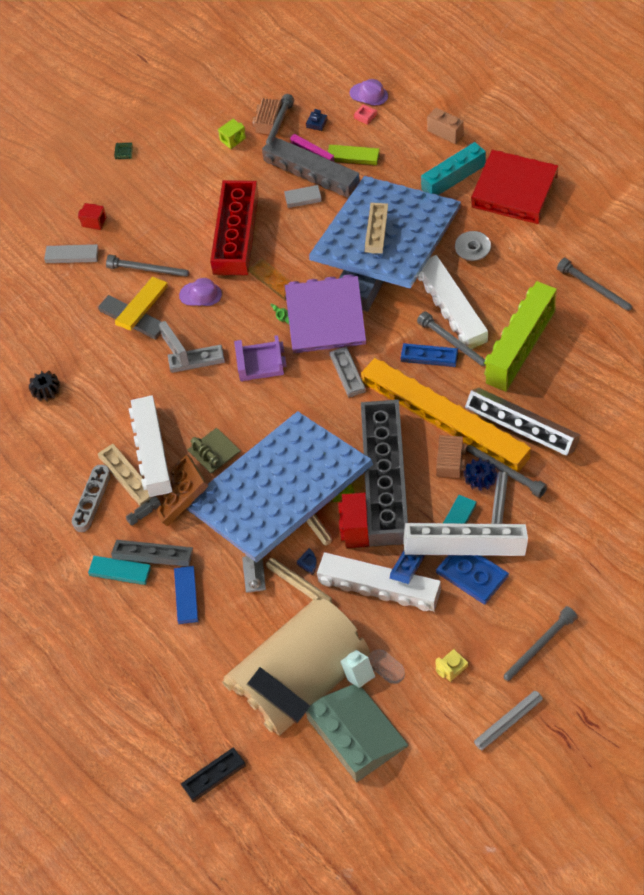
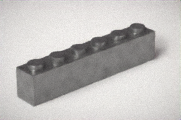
(311, 167)
(522, 421)

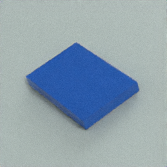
(473, 575)

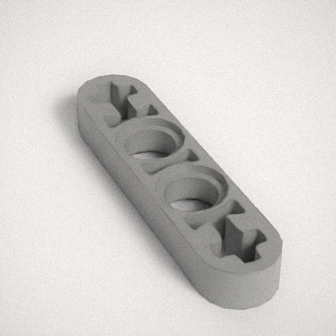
(94, 498)

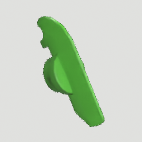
(281, 314)

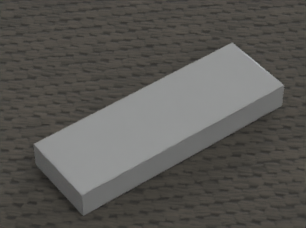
(71, 253)
(173, 343)
(198, 358)
(347, 372)

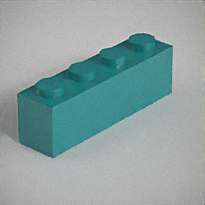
(453, 169)

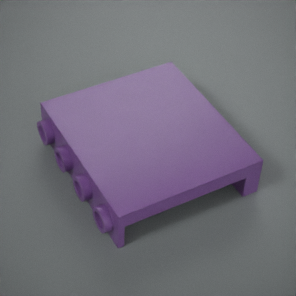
(325, 314)

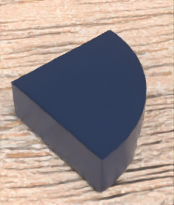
(308, 561)

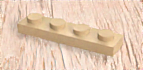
(376, 228)
(124, 473)

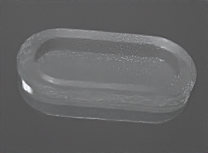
(387, 666)

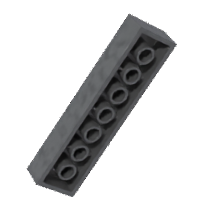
(386, 476)

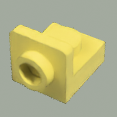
(451, 665)

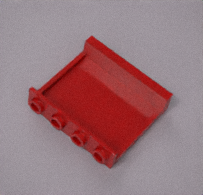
(514, 186)

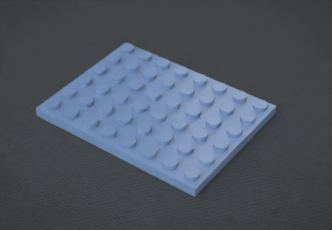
(411, 234)
(278, 485)

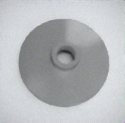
(472, 245)

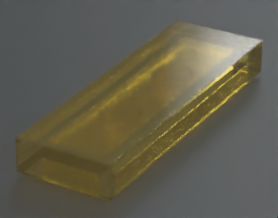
(270, 277)

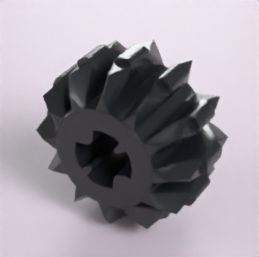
(44, 386)

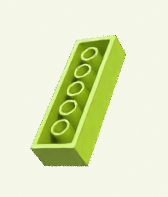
(520, 336)

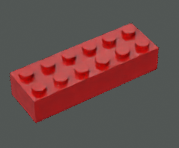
(234, 227)

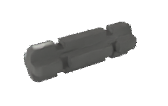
(143, 510)

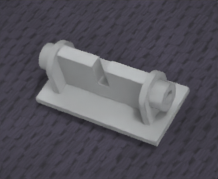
(253, 575)

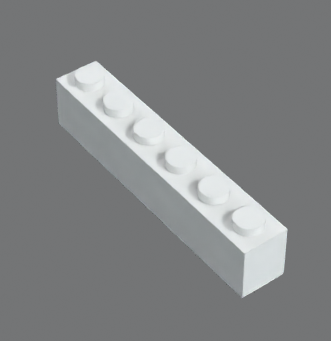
(453, 303)
(151, 446)
(465, 539)
(375, 581)

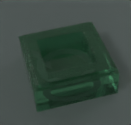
(123, 150)

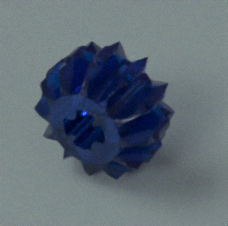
(480, 474)

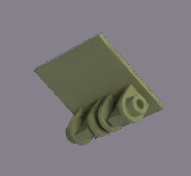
(213, 450)

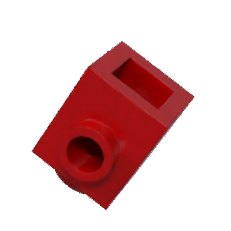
(92, 216)

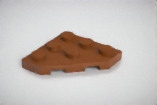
(186, 487)

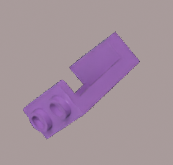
(260, 360)

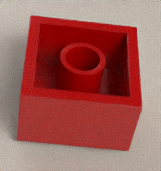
(353, 520)

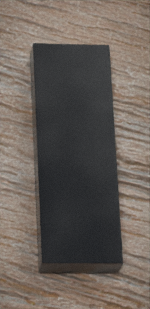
(278, 695)
(213, 774)

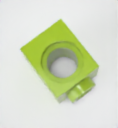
(232, 133)

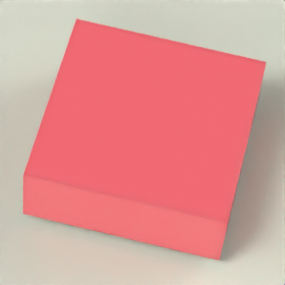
(365, 114)

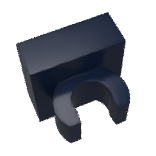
(316, 120)

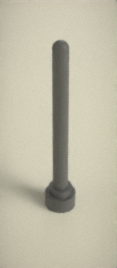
(287, 103)
(114, 262)
(566, 267)
(426, 320)
(537, 487)
(566, 617)

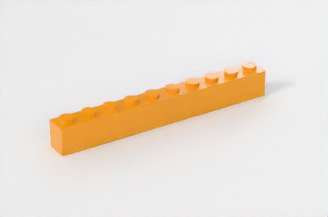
(445, 414)

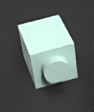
(357, 668)

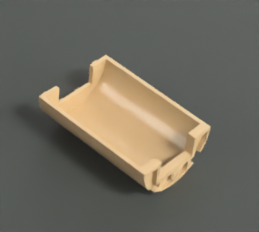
(300, 656)

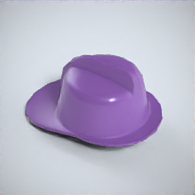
(369, 92)
(200, 292)

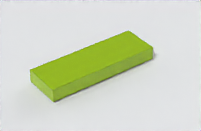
(354, 154)

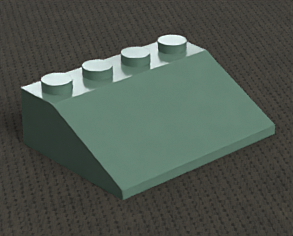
(355, 730)

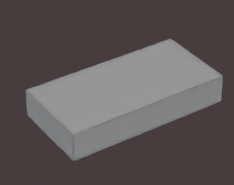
(302, 196)

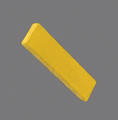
(141, 303)

